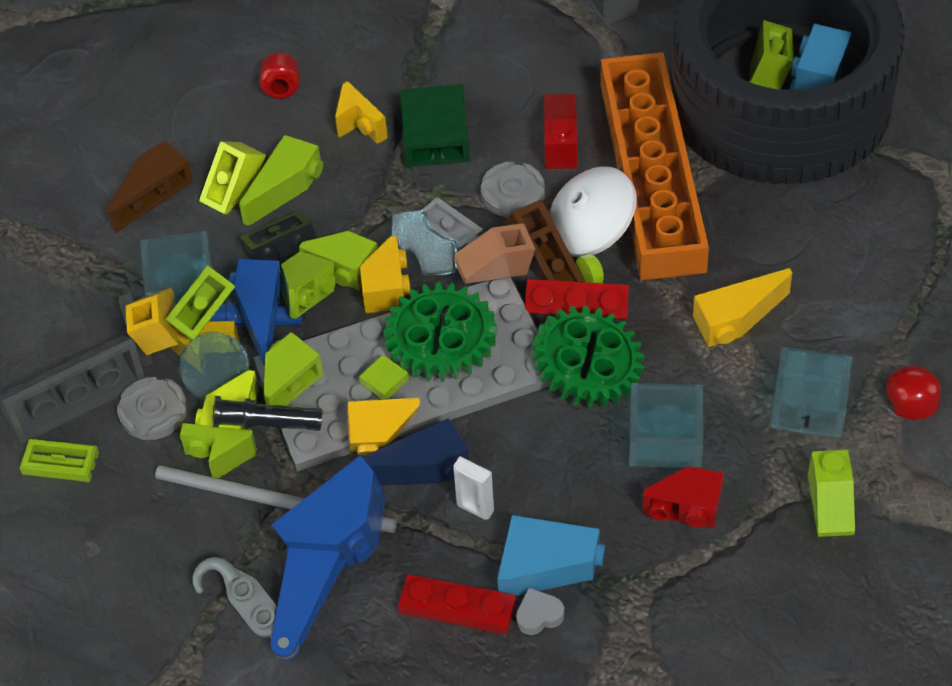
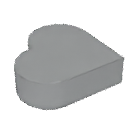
(539, 611)

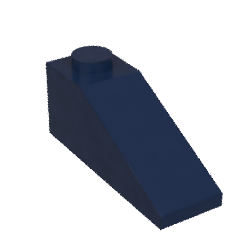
(419, 458)

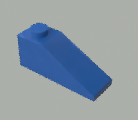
(257, 299)

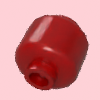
(279, 76)

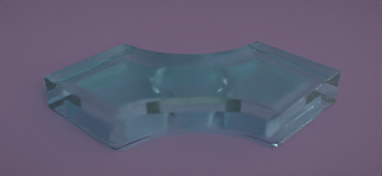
(432, 251)

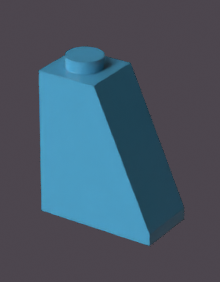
(548, 555)

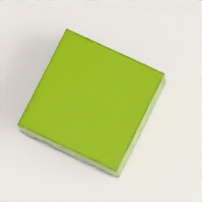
(384, 377)

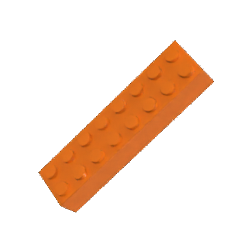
(653, 155)

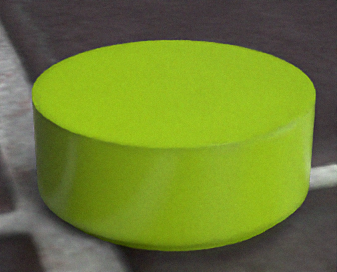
(590, 269)

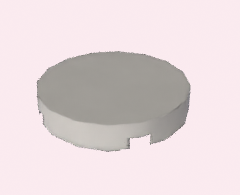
(511, 187)
(152, 408)

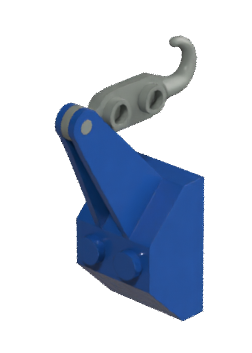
(322, 535)

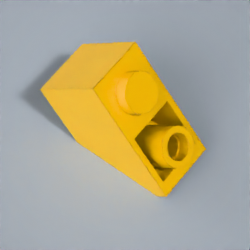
(383, 277)
(147, 321)

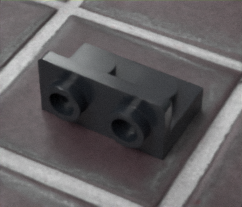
(279, 238)

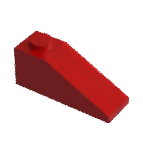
(560, 131)

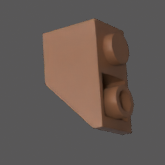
(496, 254)

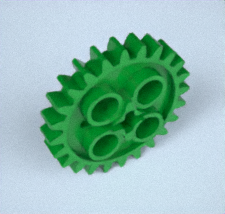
(459, 341)
(612, 361)

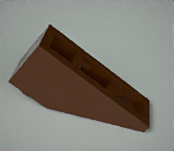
(149, 183)
(551, 256)

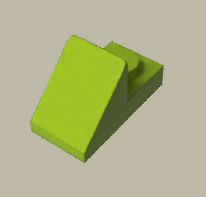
(224, 446)

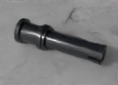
(249, 414)

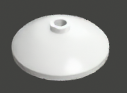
(594, 210)

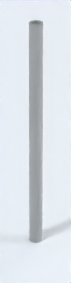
(242, 491)

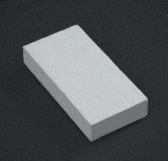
(473, 488)

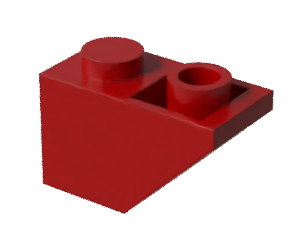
(686, 497)

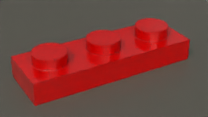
(549, 296)
(457, 604)

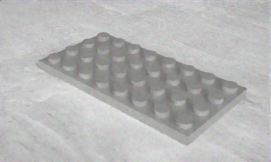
(356, 347)

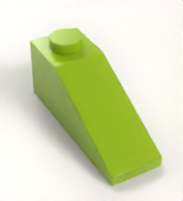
(282, 178)

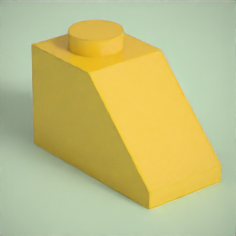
(378, 422)

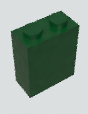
(435, 125)

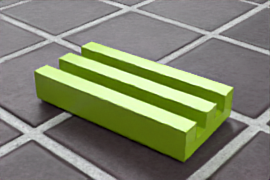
(58, 465)

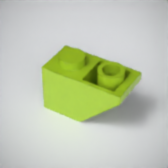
(346, 251)
(306, 282)

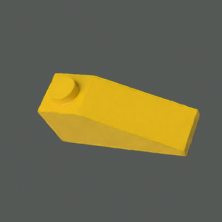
(735, 309)

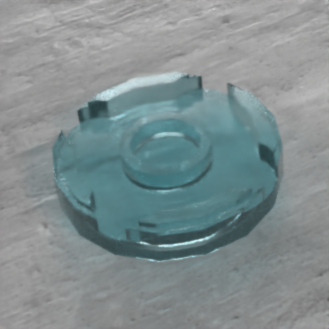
(211, 362)

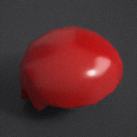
(913, 392)

